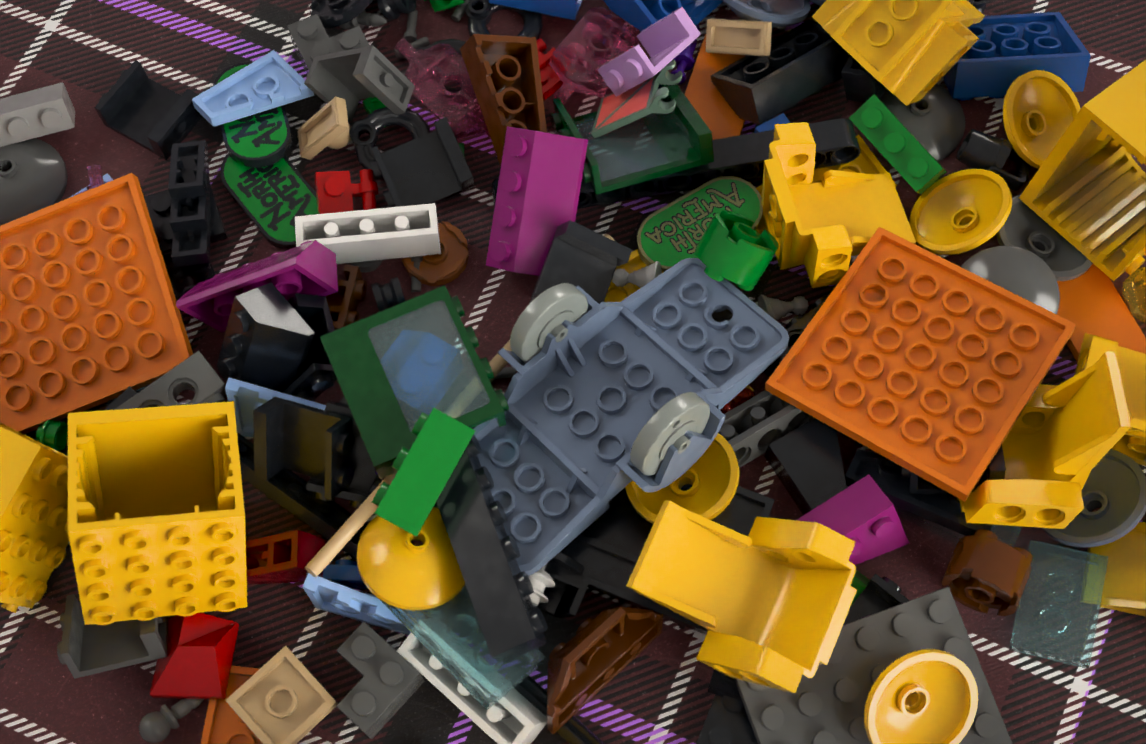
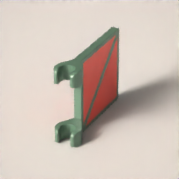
(636, 102)

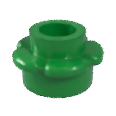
(53, 434)

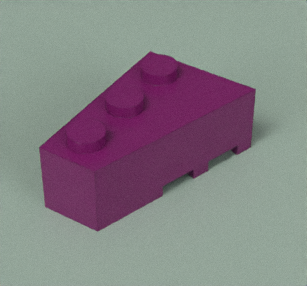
(863, 516)

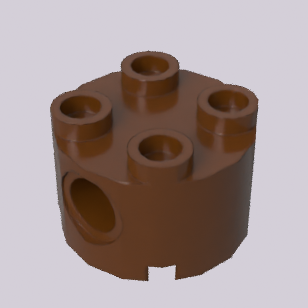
(988, 573)

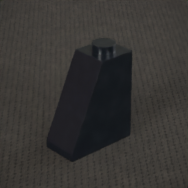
(808, 464)

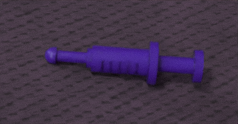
(684, 60)

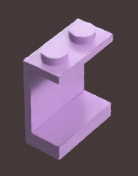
(662, 42)

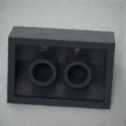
(264, 340)

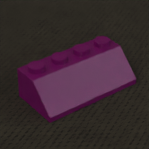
(534, 196)
(300, 270)

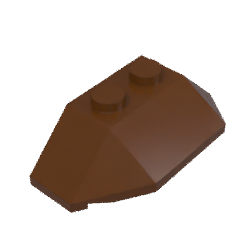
(595, 657)

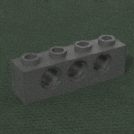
(190, 374)
(758, 423)

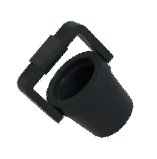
(990, 154)

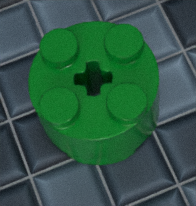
(735, 250)

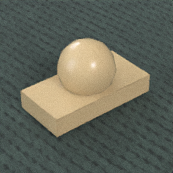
(738, 37)
(324, 129)

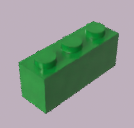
(897, 144)
(422, 470)

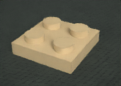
(282, 700)

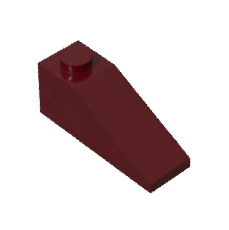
(281, 557)

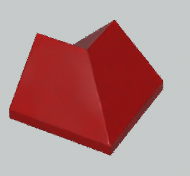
(196, 658)

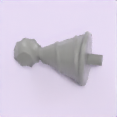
(639, 277)
(779, 309)

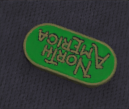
(678, 227)

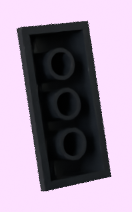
(796, 68)

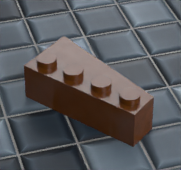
(506, 83)

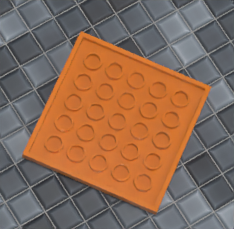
(83, 306)
(921, 361)

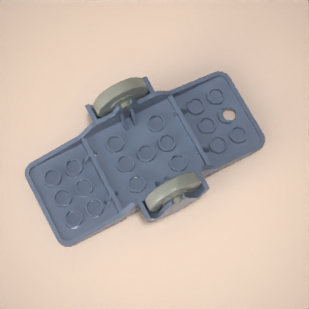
(616, 398)

